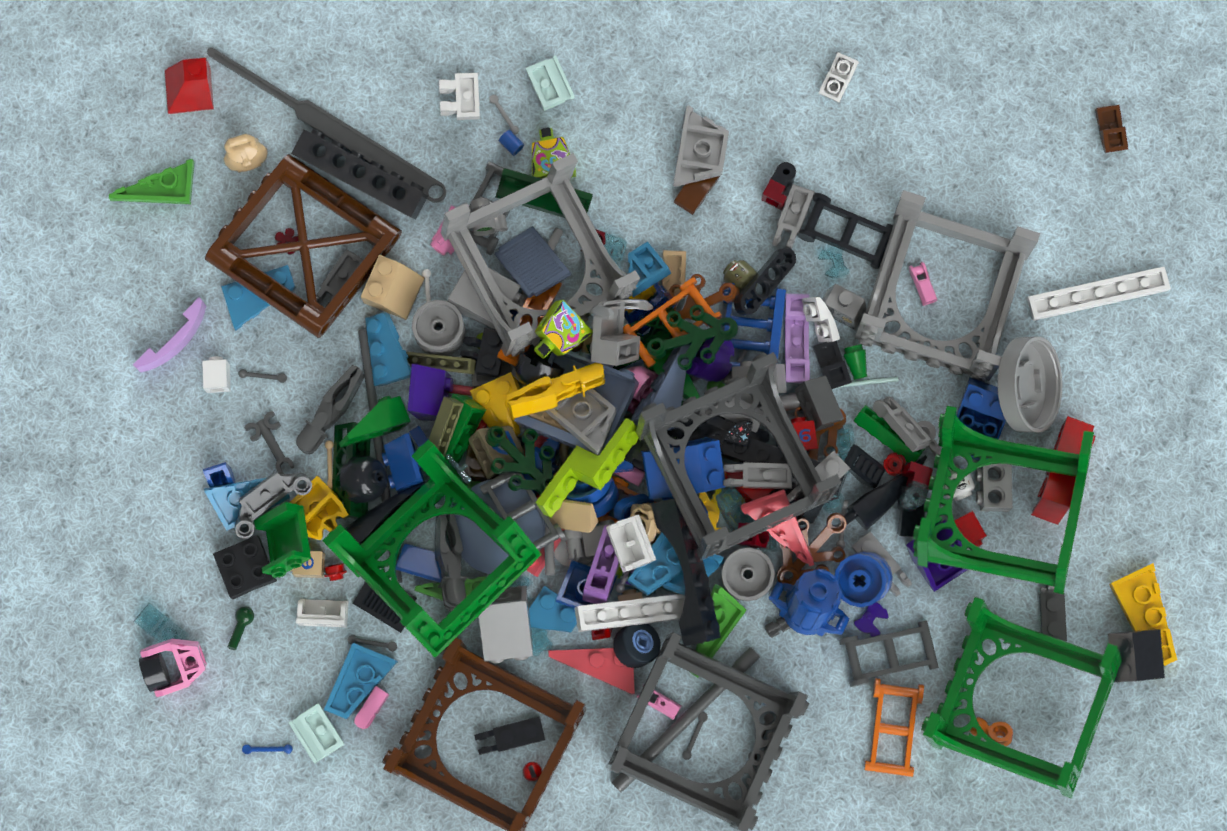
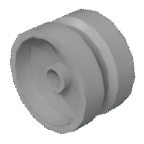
(436, 314)
(744, 588)

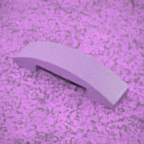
(796, 340)
(151, 360)

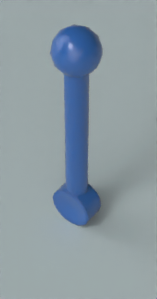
(247, 749)

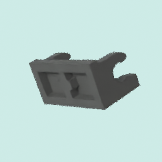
(819, 403)

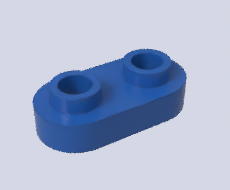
(623, 507)

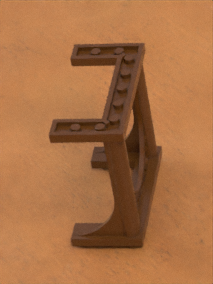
(461, 660)

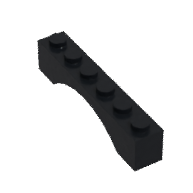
(698, 617)

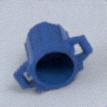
(811, 603)

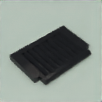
(371, 603)

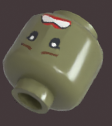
(739, 273)

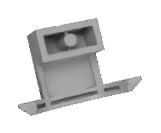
(608, 341)

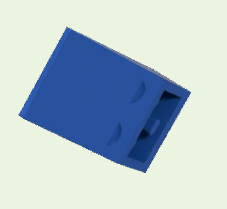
(981, 409)

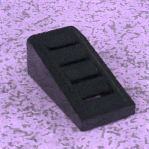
(866, 469)

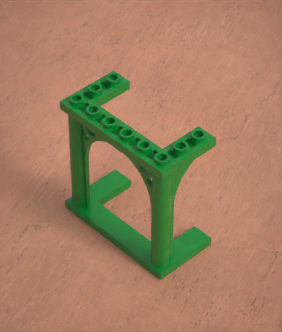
(962, 441)
(420, 507)
(986, 625)

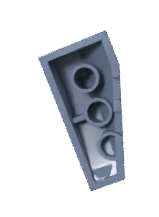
(667, 386)

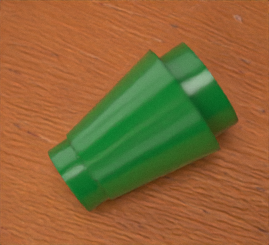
(856, 361)

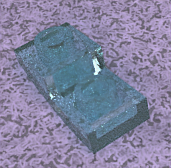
(846, 439)
(729, 504)
(159, 625)

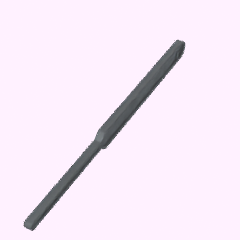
(337, 129)

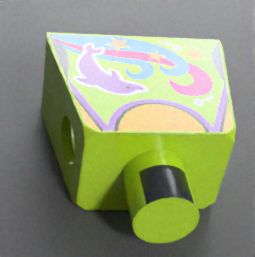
(547, 152)
(560, 330)

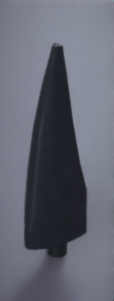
(877, 502)
(374, 518)

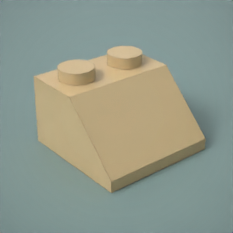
(392, 287)

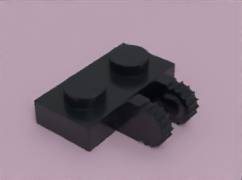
(487, 361)

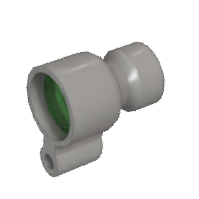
(491, 226)

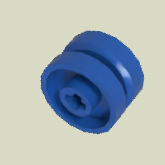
(602, 500)
(877, 580)

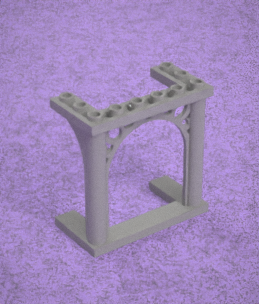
(613, 281)
(984, 360)

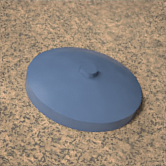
(478, 547)

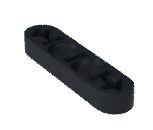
(768, 285)

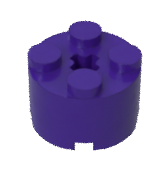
(718, 369)

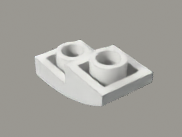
(838, 77)
(817, 311)

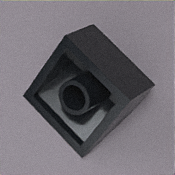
(1140, 655)

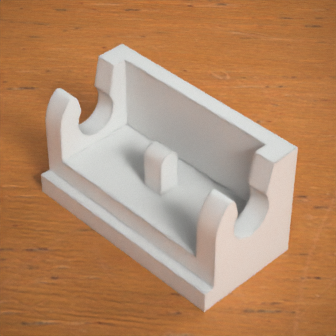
(631, 543)
(322, 613)

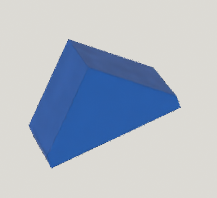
(219, 475)

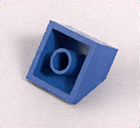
(404, 469)

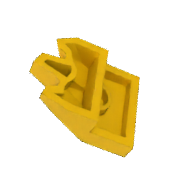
(494, 399)
(320, 508)

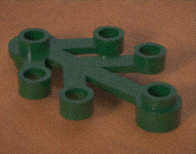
(695, 337)
(524, 464)

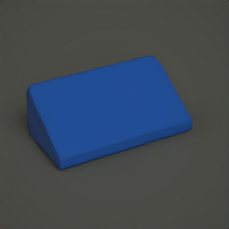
(419, 563)

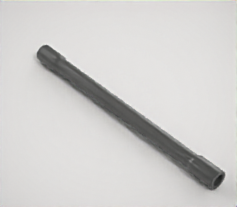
(742, 664)

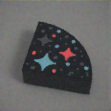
(739, 433)

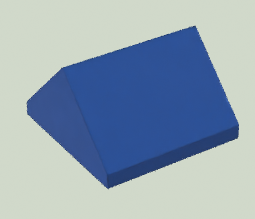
(573, 585)

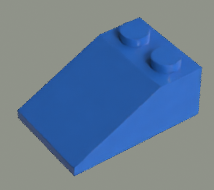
(702, 466)

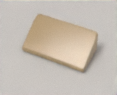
(575, 516)

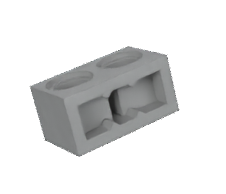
(1001, 487)

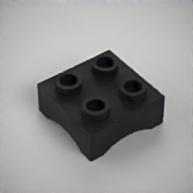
(242, 567)

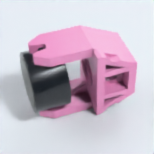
(155, 669)

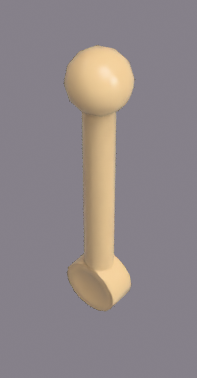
(329, 445)

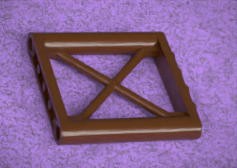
(298, 176)

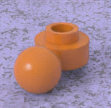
(994, 730)

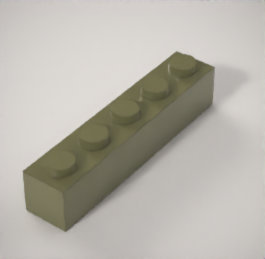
(446, 363)
(445, 423)

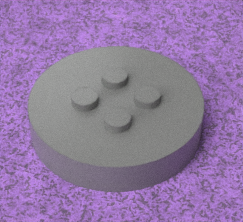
(1030, 384)

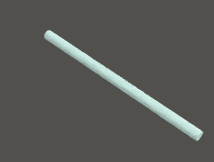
(872, 381)

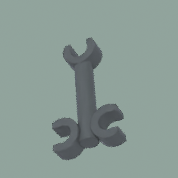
(263, 428)

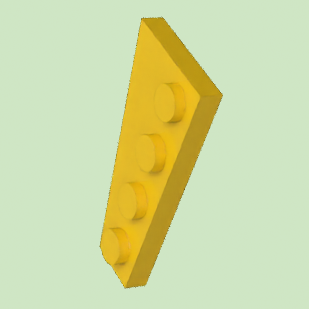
(1142, 605)

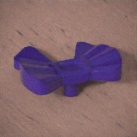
(866, 624)

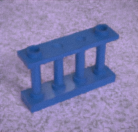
(772, 325)

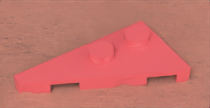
(786, 533)
(600, 664)

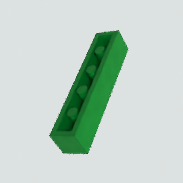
(880, 429)

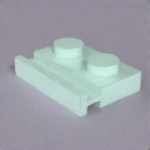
(549, 83)
(316, 733)

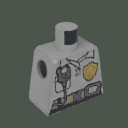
(845, 306)

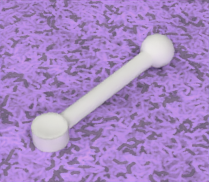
(427, 273)

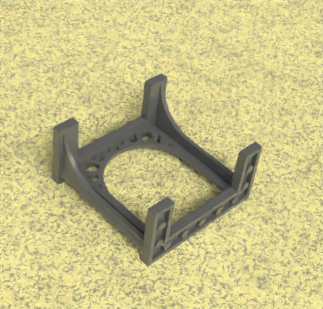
(761, 385)
(784, 705)

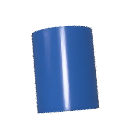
(511, 142)

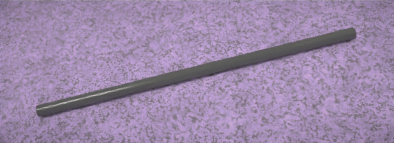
(372, 402)

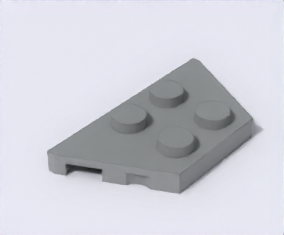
(700, 149)
(586, 418)

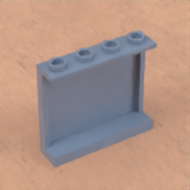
(617, 390)

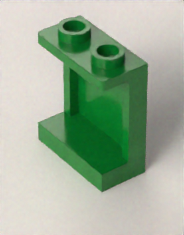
(285, 538)

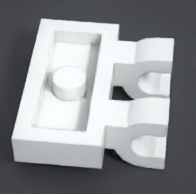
(466, 96)

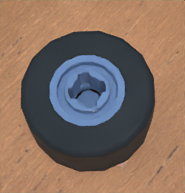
(637, 645)

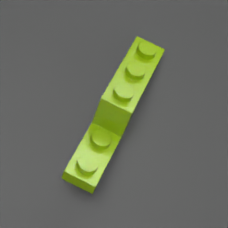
(588, 468)

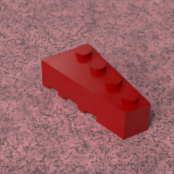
(1058, 488)

